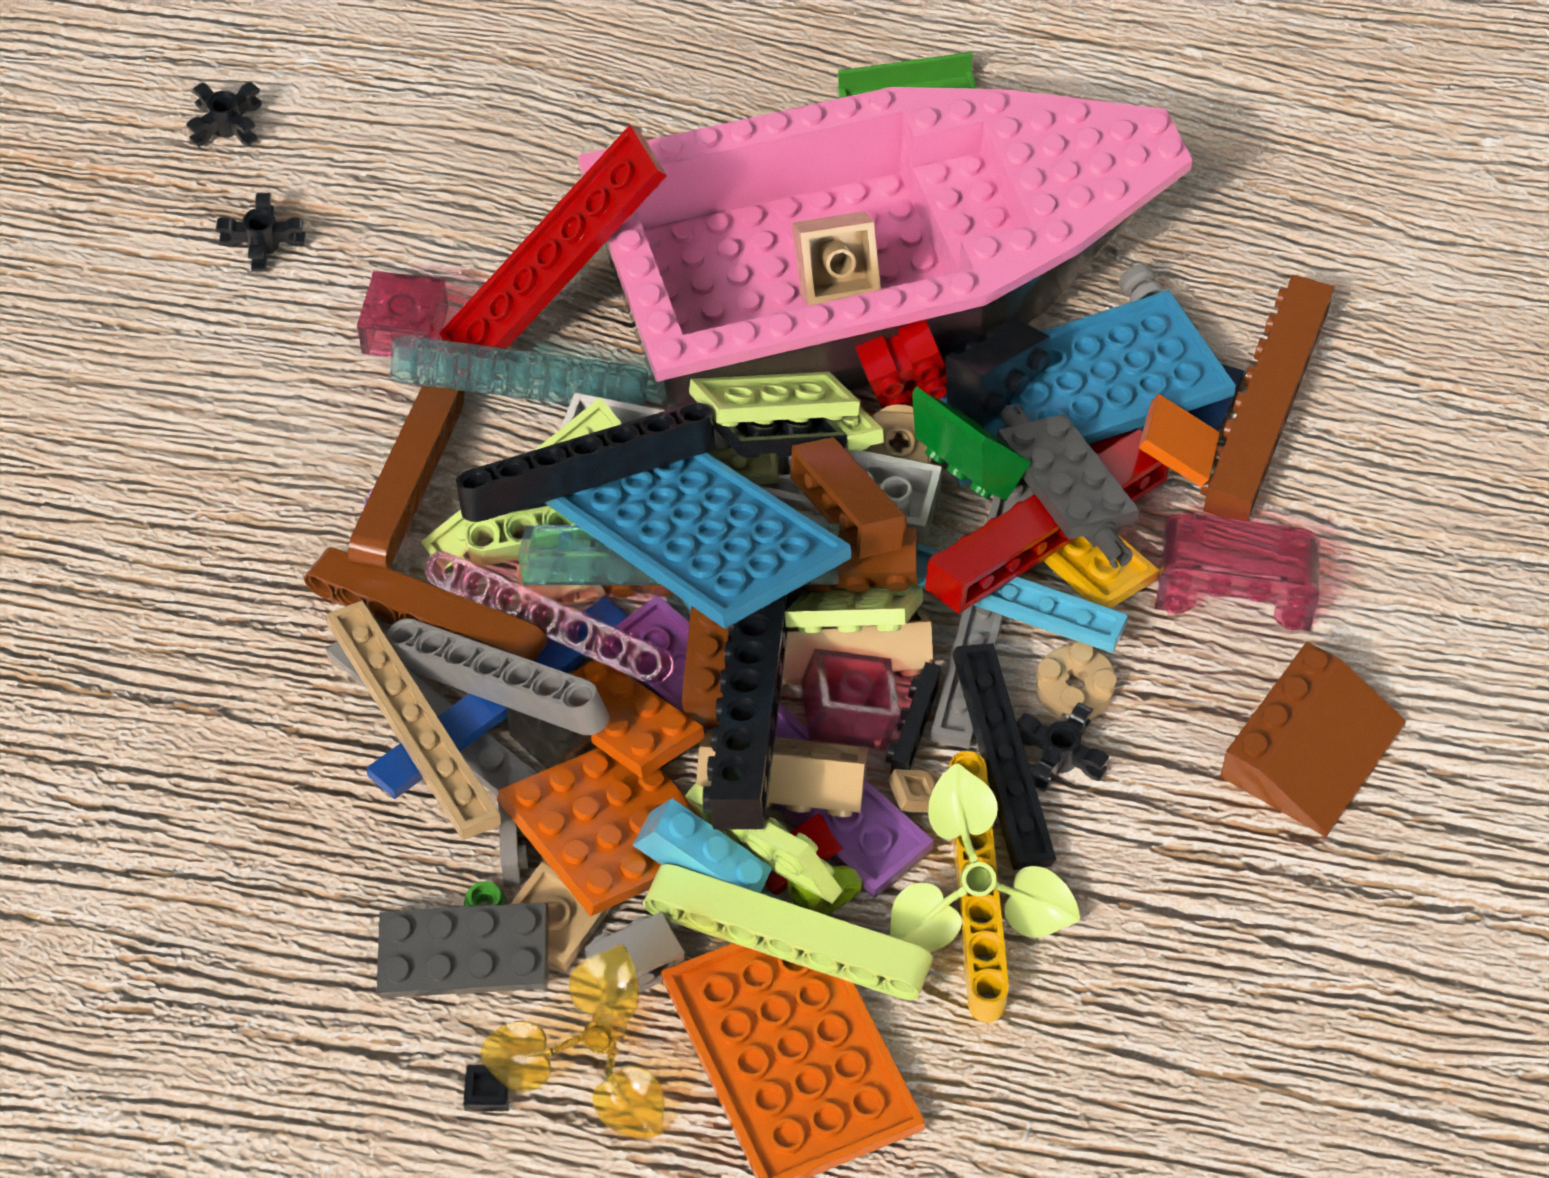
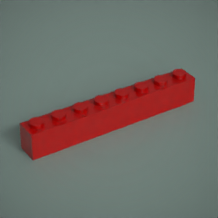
(1027, 534)

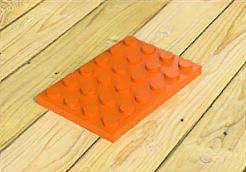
(791, 1061)

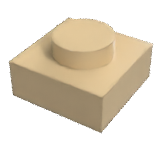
(911, 789)

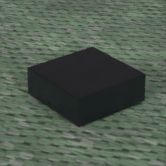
(484, 1091)

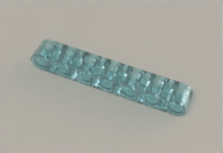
(513, 372)

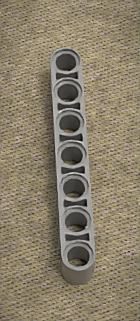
(499, 676)

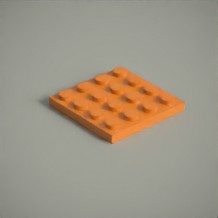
(586, 822)

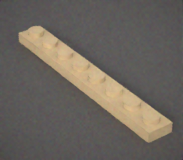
(413, 721)

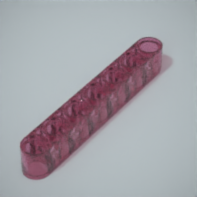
(566, 617)

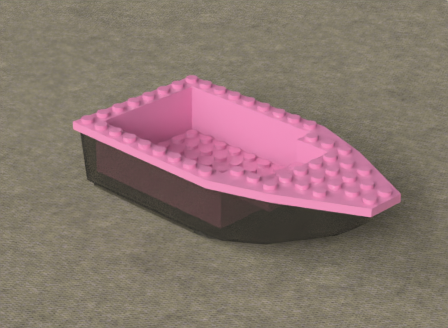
(974, 206)

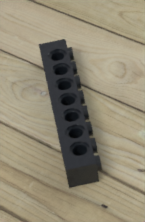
(747, 719)

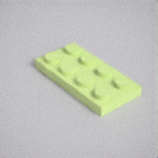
(774, 398)
(787, 854)

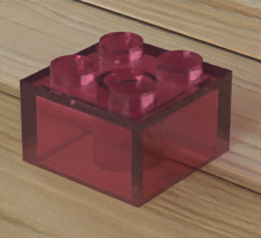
(400, 307)
(850, 699)

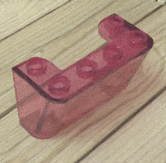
(1239, 562)

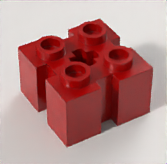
(903, 363)

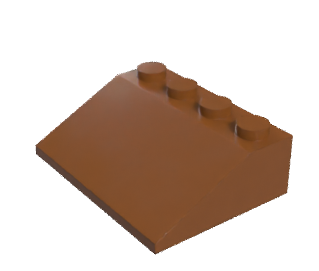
(1312, 740)

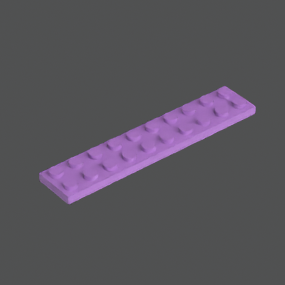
(875, 842)

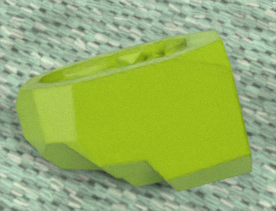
(846, 878)

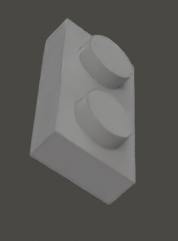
(512, 854)

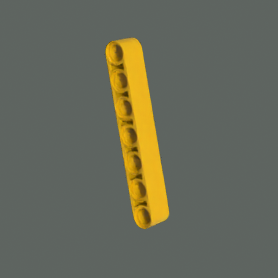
(981, 937)

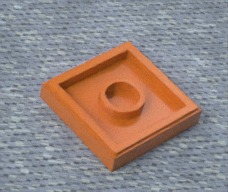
(1179, 440)

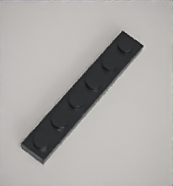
(1004, 756)

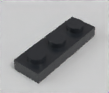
(914, 719)

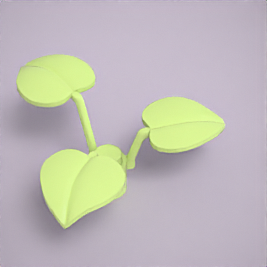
(1037, 902)

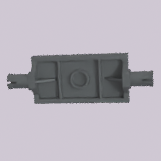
(1071, 481)

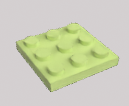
(854, 609)

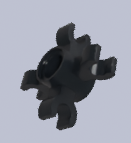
(224, 114)
(261, 232)
(1066, 734)

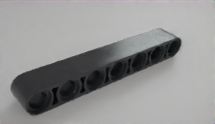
(585, 462)

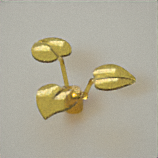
(609, 990)

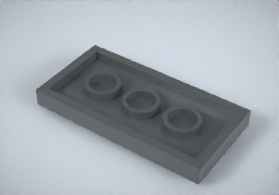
(463, 950)

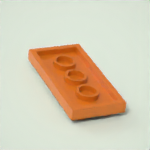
(642, 726)

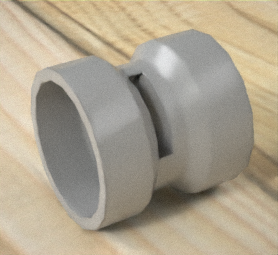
(1139, 282)

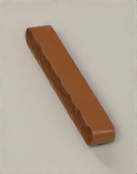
(405, 477)
(398, 596)

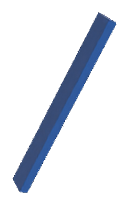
(475, 716)

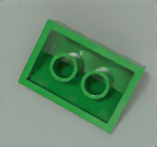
(966, 447)

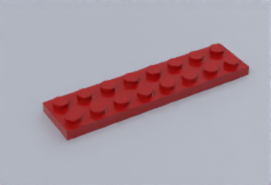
(559, 244)

